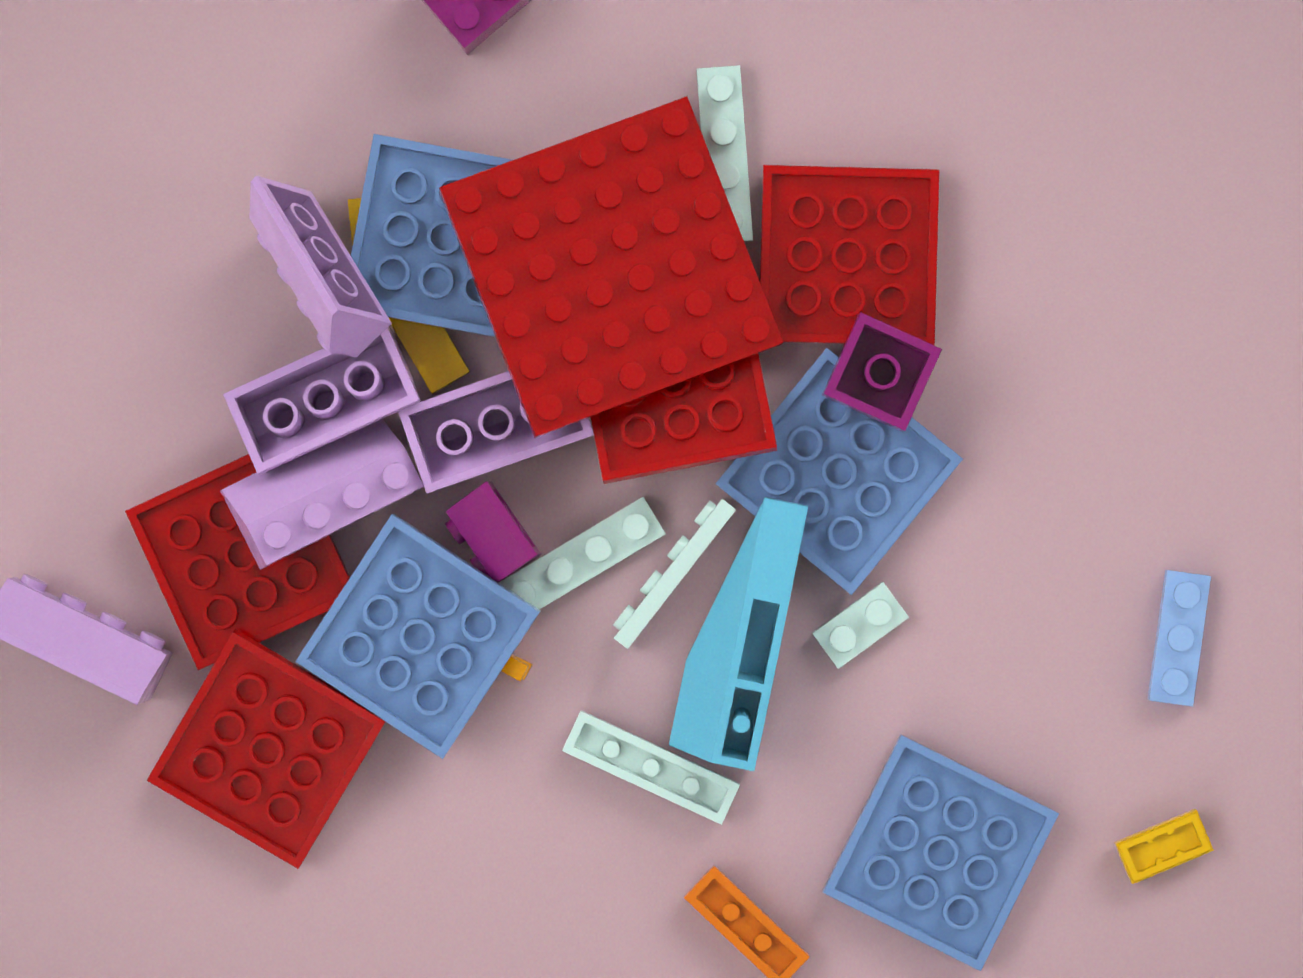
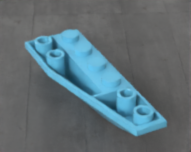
(738, 646)

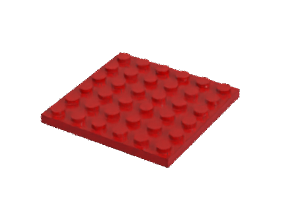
(610, 266)

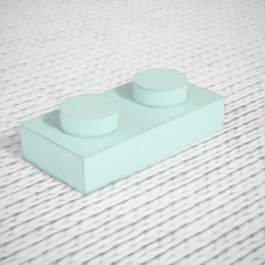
(860, 625)

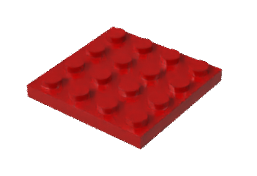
(847, 247)
(687, 425)
(213, 574)
(266, 749)

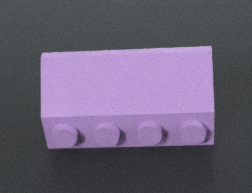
(316, 267)
(320, 400)
(476, 432)
(321, 492)
(80, 641)

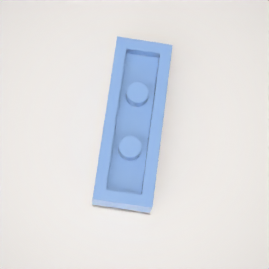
(1179, 638)

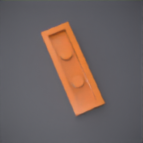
(746, 925)

